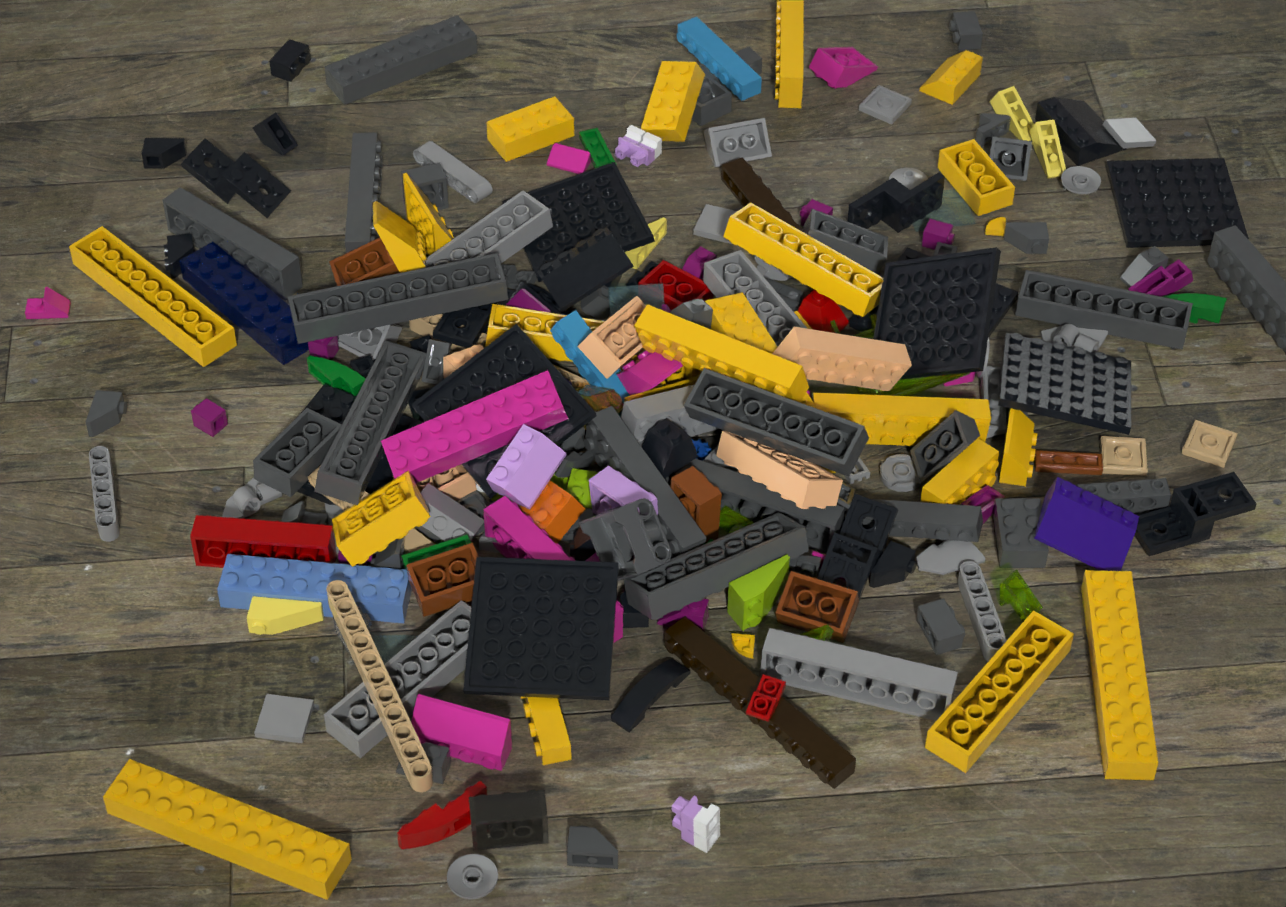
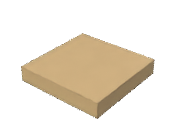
(1209, 443)
(1124, 455)

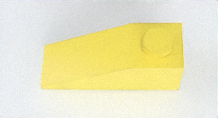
(1009, 103)
(1048, 148)
(639, 254)
(280, 615)

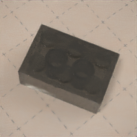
(508, 820)

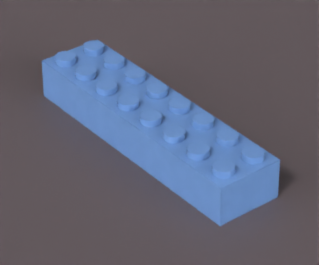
(376, 590)

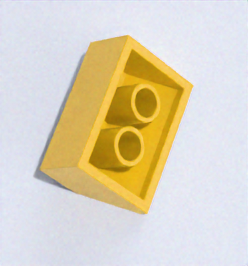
(953, 77)
(1018, 450)

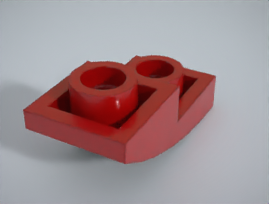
(766, 698)

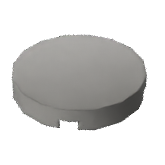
(899, 473)

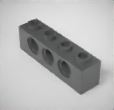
(1134, 495)

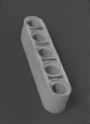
(458, 174)
(104, 493)
(981, 609)

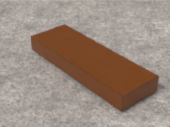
(1068, 462)

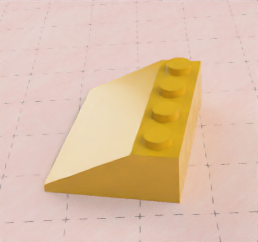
(425, 217)
(400, 239)
(380, 519)

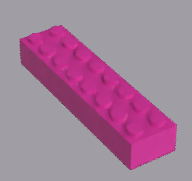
(474, 428)
(508, 523)

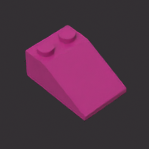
(841, 66)

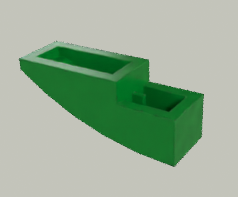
(1204, 306)
(335, 374)

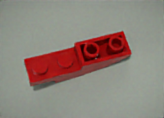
(438, 823)

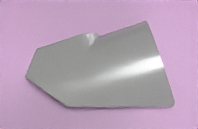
(1075, 337)
(249, 499)
(948, 556)

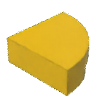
(996, 227)
(743, 644)

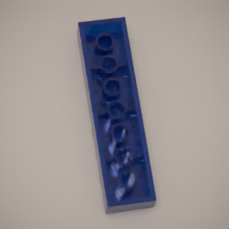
(243, 301)

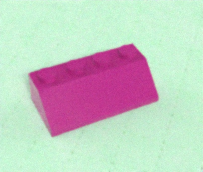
(646, 372)
(466, 731)

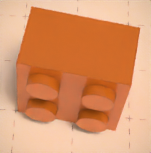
(554, 511)

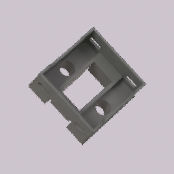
(626, 534)

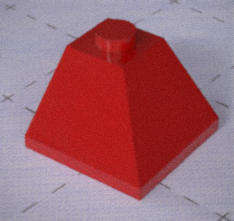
(820, 310)

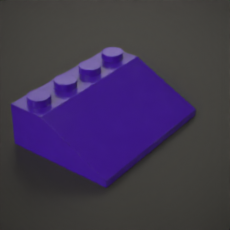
(1085, 526)

